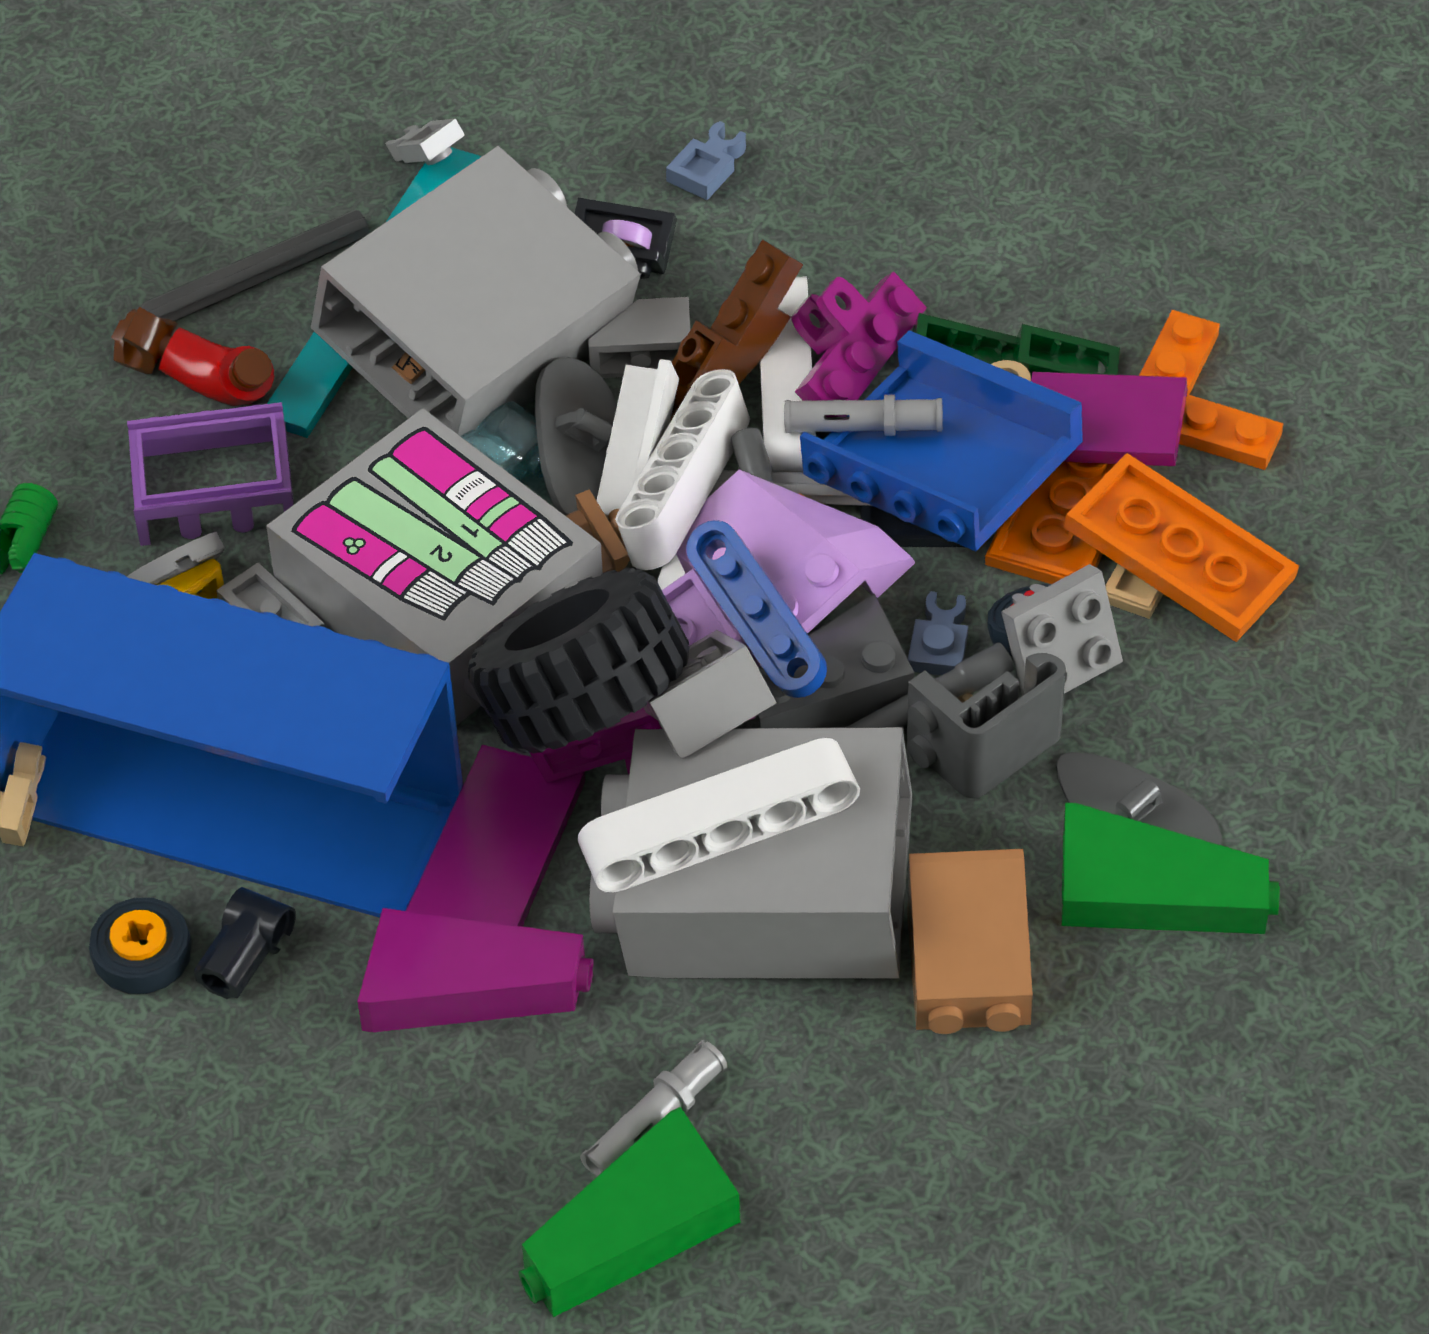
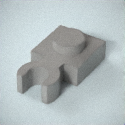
(426, 143)

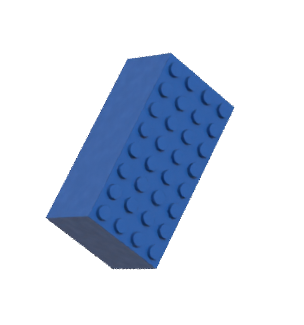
(228, 735)

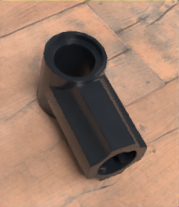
(248, 933)

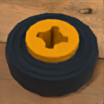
(136, 966)

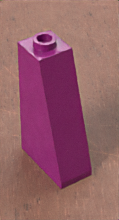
(467, 970)

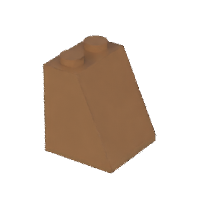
(969, 940)

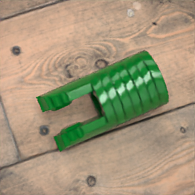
(25, 524)

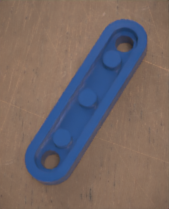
(756, 609)

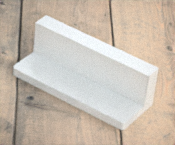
(638, 425)

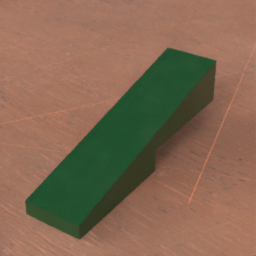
(1033, 347)

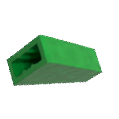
(1158, 879)
(631, 1217)

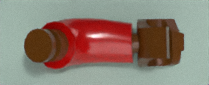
(208, 368)

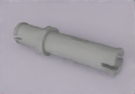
(864, 415)
(670, 1091)

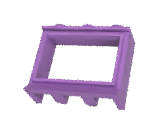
(201, 432)

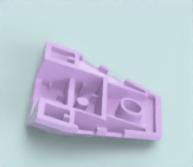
(803, 546)

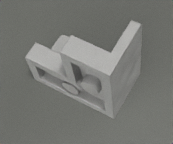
(711, 695)

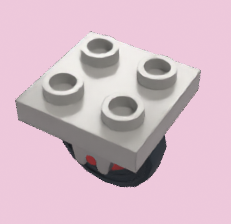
(1059, 619)

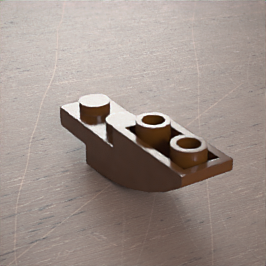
(745, 323)

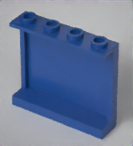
(961, 482)

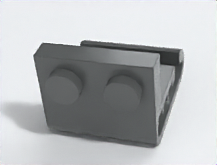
(991, 732)

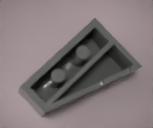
(862, 673)

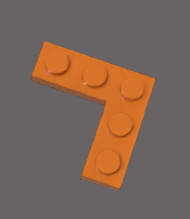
(1206, 424)

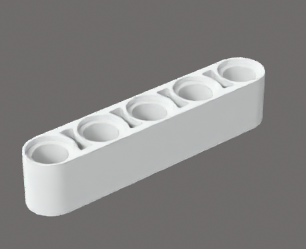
(780, 375)
(682, 470)
(718, 815)

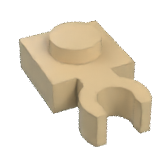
(20, 794)

